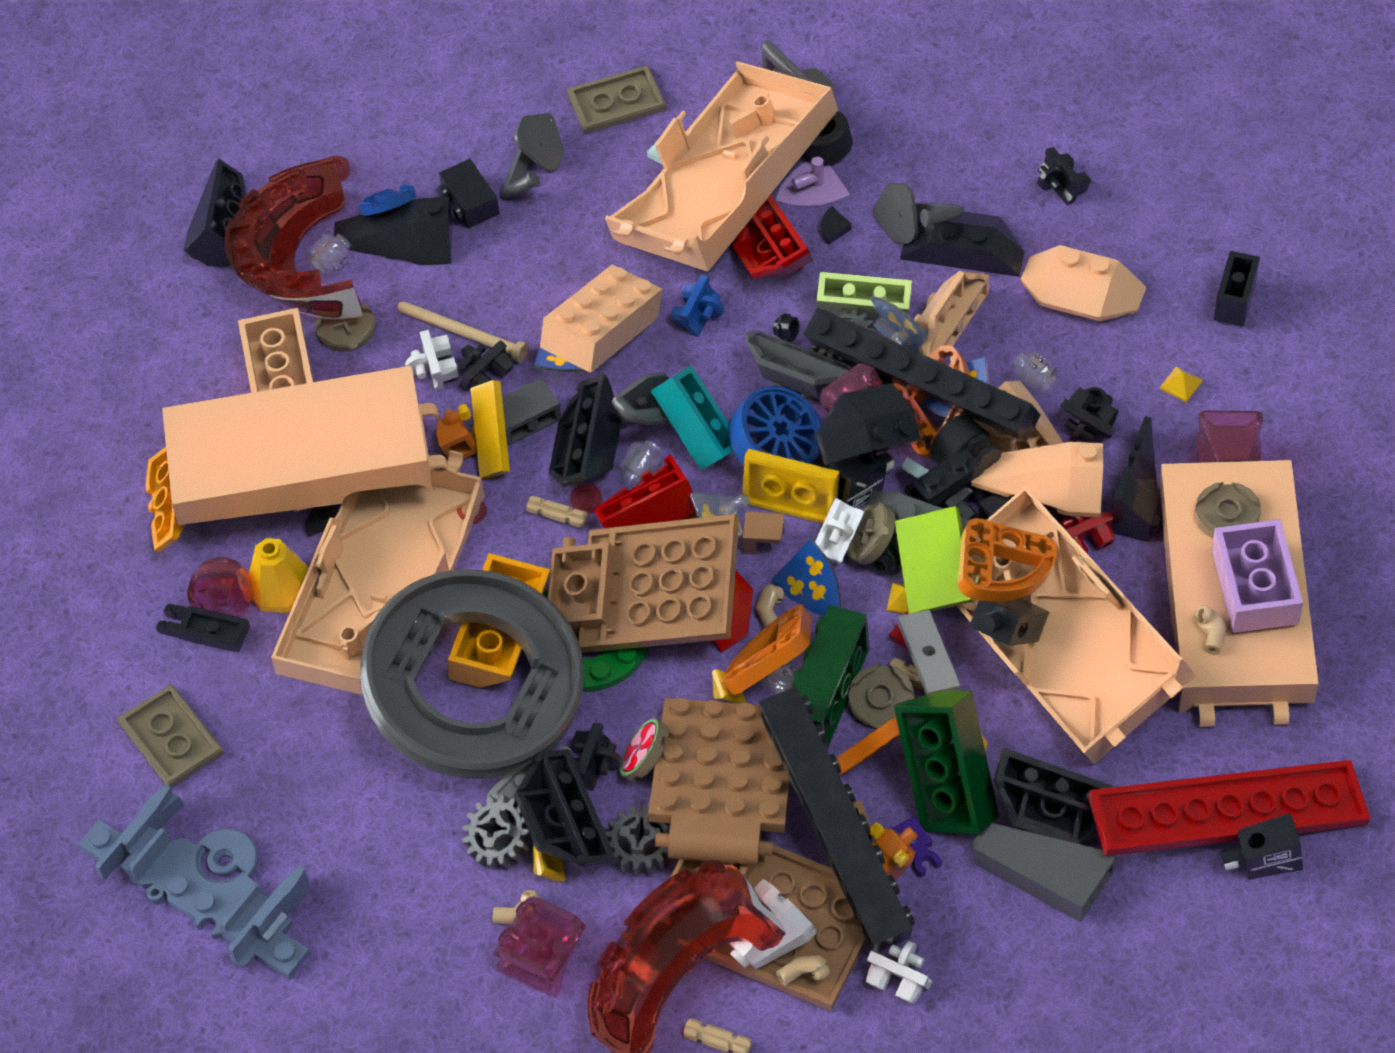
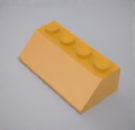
(485, 653)

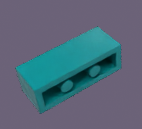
(694, 416)

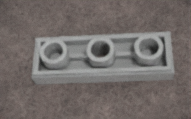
(928, 652)

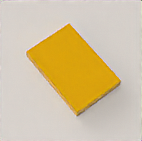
(789, 486)

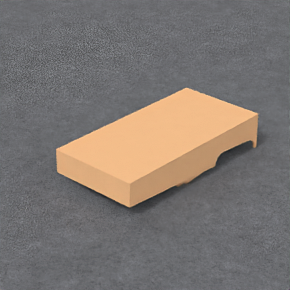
(723, 165)
(297, 446)
(363, 560)
(1097, 657)
(1254, 665)

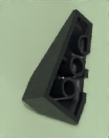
(217, 205)
(411, 232)
(1137, 491)

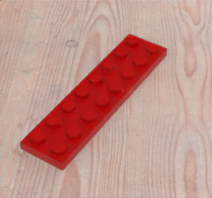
(1220, 805)

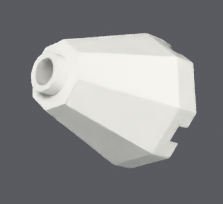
(797, 927)

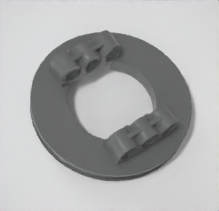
(407, 633)

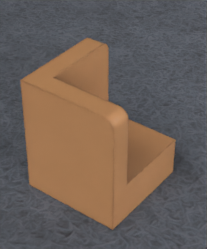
(762, 528)

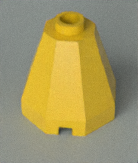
(276, 576)

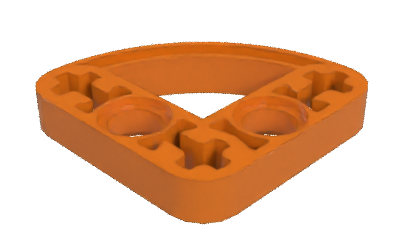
(914, 398)
(992, 545)
(770, 649)

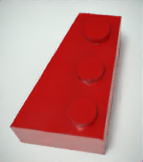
(656, 499)

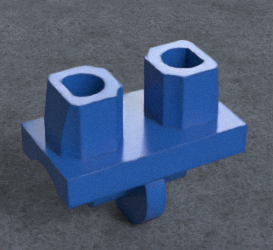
(700, 306)

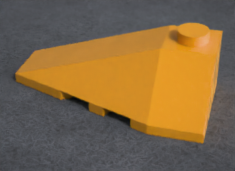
(164, 525)

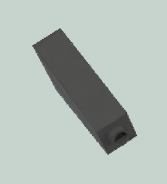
(1045, 867)

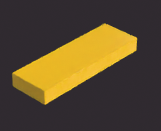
(490, 429)

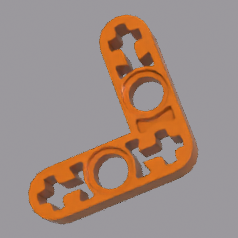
(868, 746)

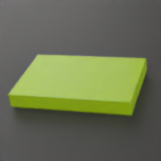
(930, 559)

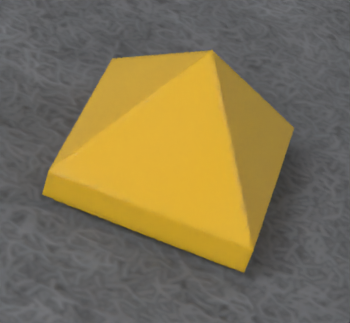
(1181, 384)
(897, 600)
(721, 692)
(548, 866)

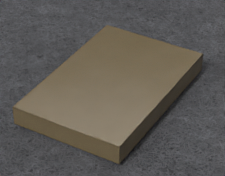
(616, 99)
(170, 736)

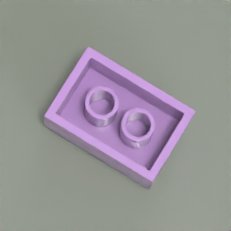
(1257, 576)

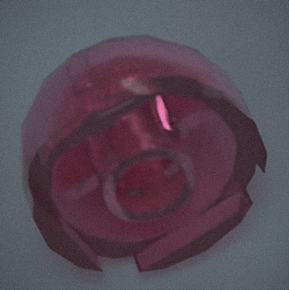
(216, 582)

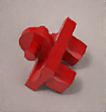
(1096, 527)

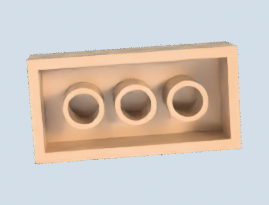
(601, 318)
(275, 350)

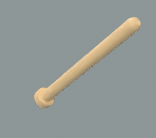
(517, 350)

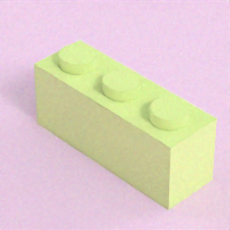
(854, 292)

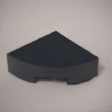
(834, 225)
(318, 520)

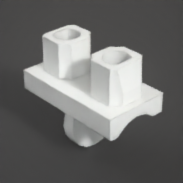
(433, 349)
(838, 530)
(883, 968)

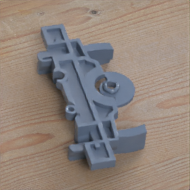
(174, 869)

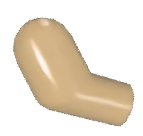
(768, 598)
(1213, 626)
(506, 915)
(803, 964)

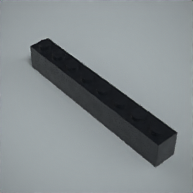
(923, 374)
(835, 820)

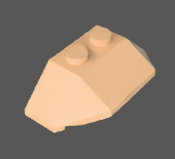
(1082, 284)
(952, 309)

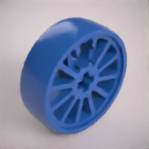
(777, 425)

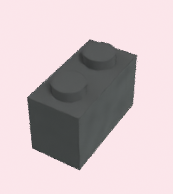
(529, 410)

